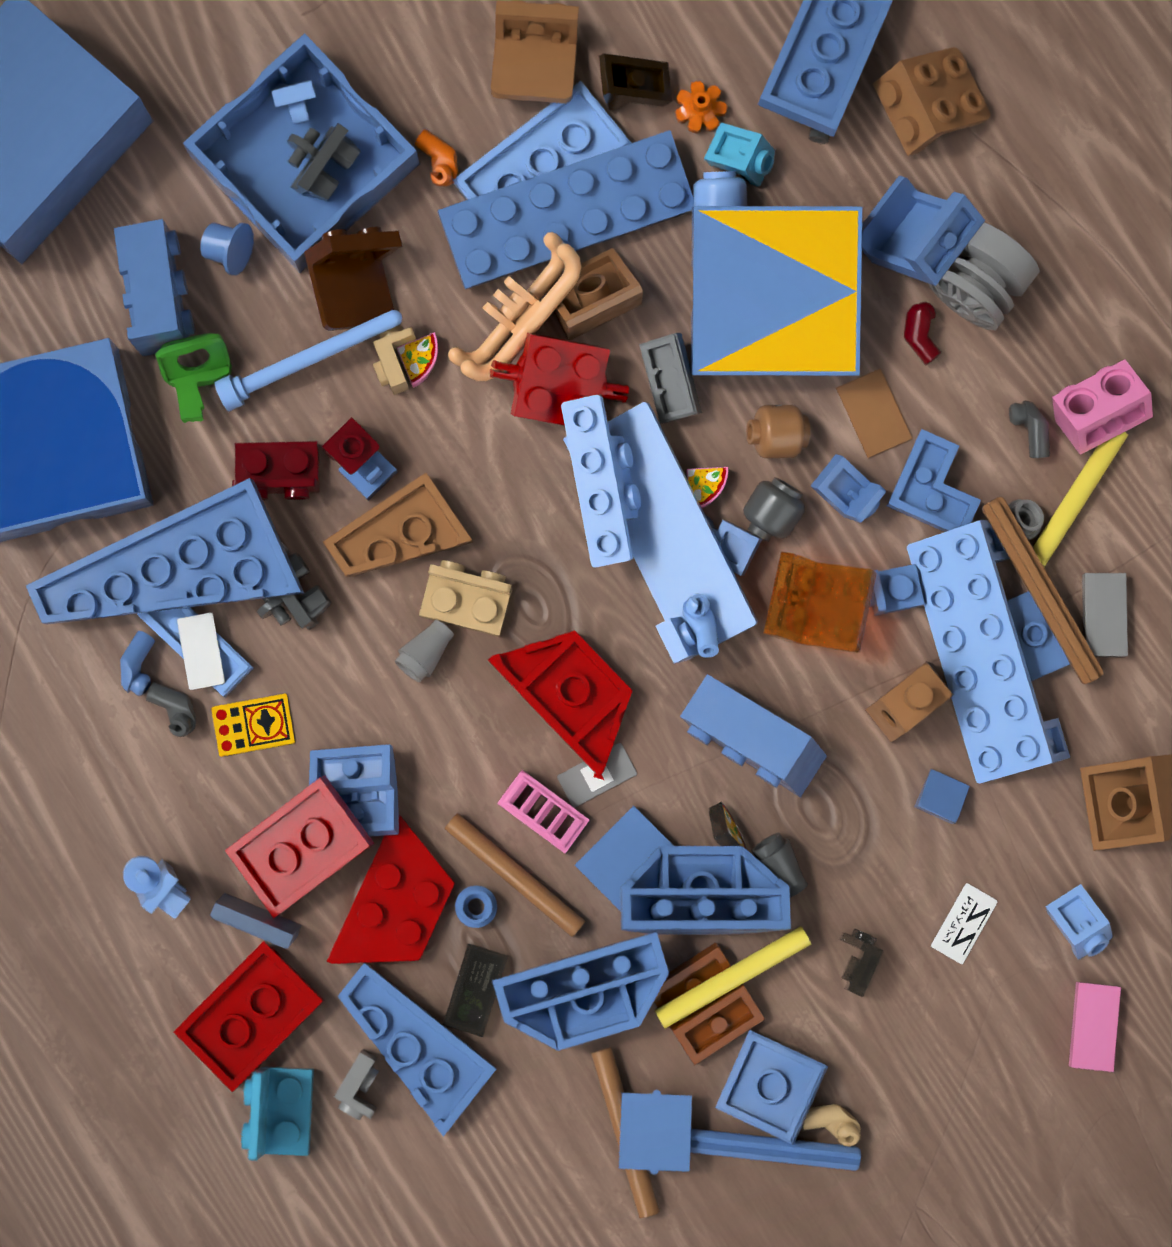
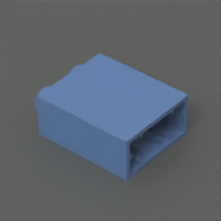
(58, 125)

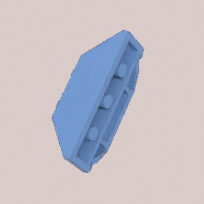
(704, 893)
(585, 993)

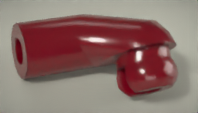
(917, 329)

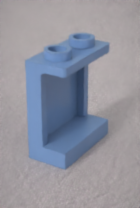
(918, 231)

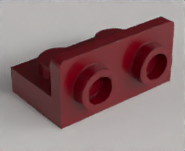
(279, 468)

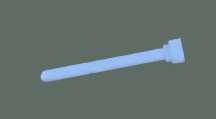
(237, 389)

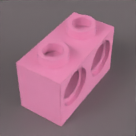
(1104, 409)

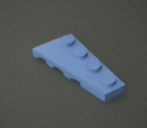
(423, 1052)

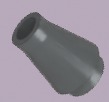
(781, 861)

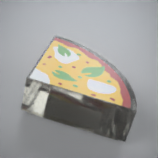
(724, 827)

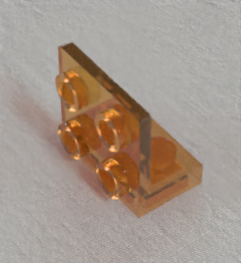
(820, 603)

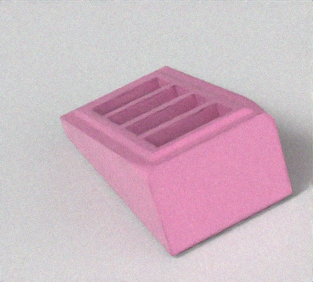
(516, 788)

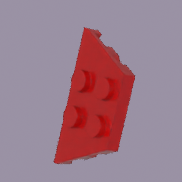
(571, 692)
(394, 904)

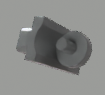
(332, 146)
(303, 607)

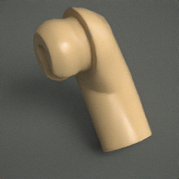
(835, 1120)

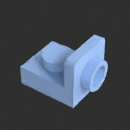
(1081, 922)

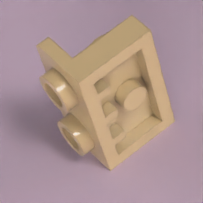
(466, 598)

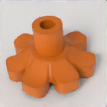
(700, 107)

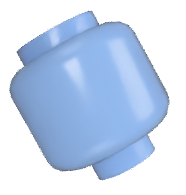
(720, 190)

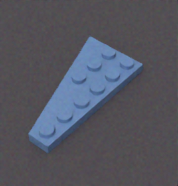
(194, 558)

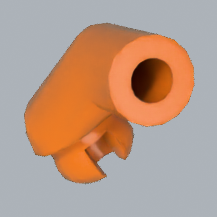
(442, 157)

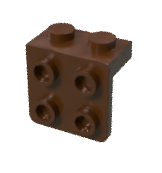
(351, 276)

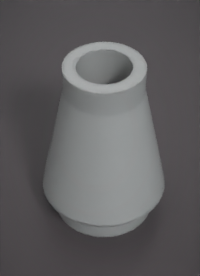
(424, 651)

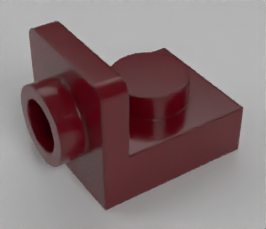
(350, 446)

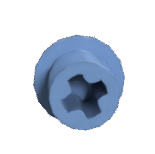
(228, 246)

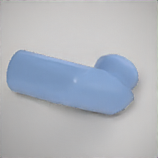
(703, 624)

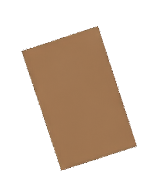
(874, 413)

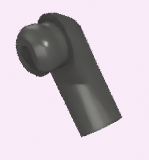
(178, 708)

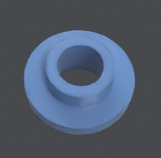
(466, 916)

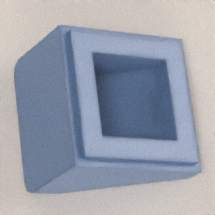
(942, 797)

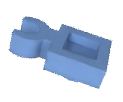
(736, 544)

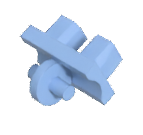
(155, 885)

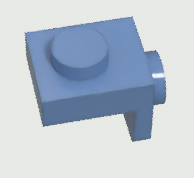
(848, 490)

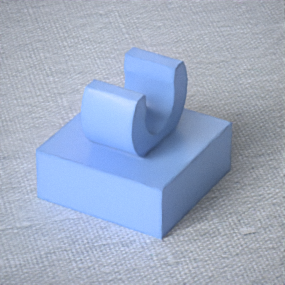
(295, 97)

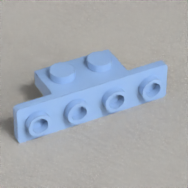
(602, 480)

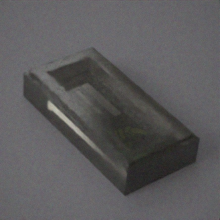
(474, 990)

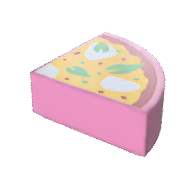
(419, 358)
(707, 483)

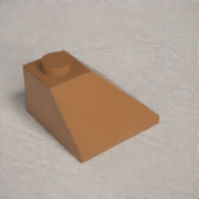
(1129, 801)

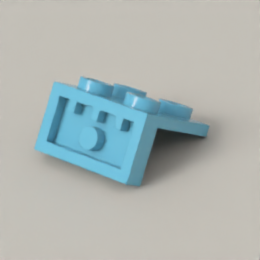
(279, 1112)

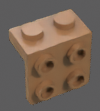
(534, 51)
(930, 98)

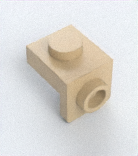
(388, 367)

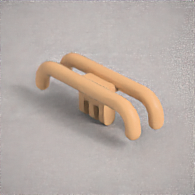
(522, 311)

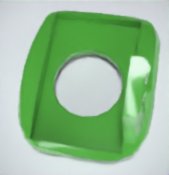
(188, 379)

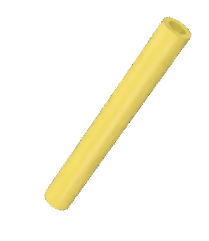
(1077, 497)
(732, 977)

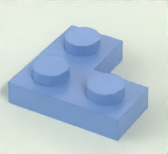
(921, 486)

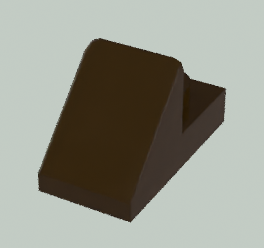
(634, 81)

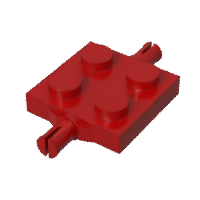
(555, 373)

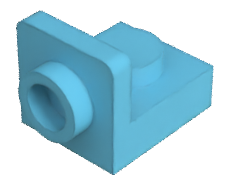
(741, 152)

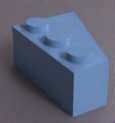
(152, 285)
(753, 736)

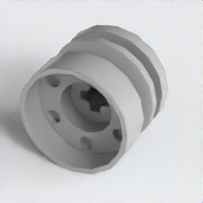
(985, 276)

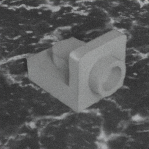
(358, 1078)

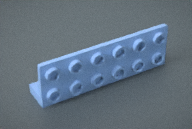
(675, 540)
(983, 653)

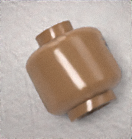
(778, 431)

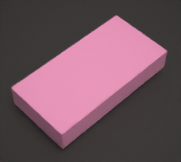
(1094, 1027)

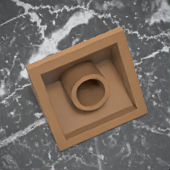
(601, 294)

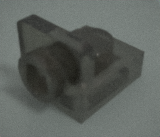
(861, 969)

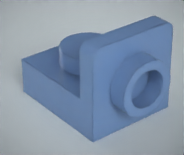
(896, 590)

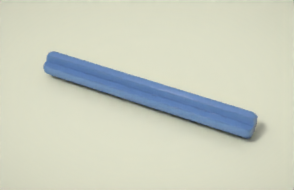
(775, 1149)

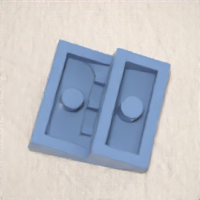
(364, 781)

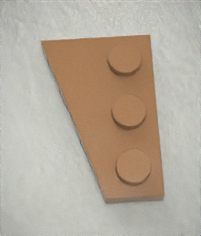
(397, 530)

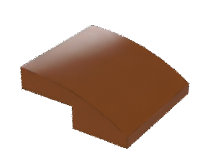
(716, 1022)

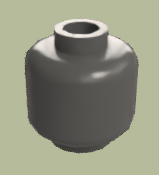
(774, 509)

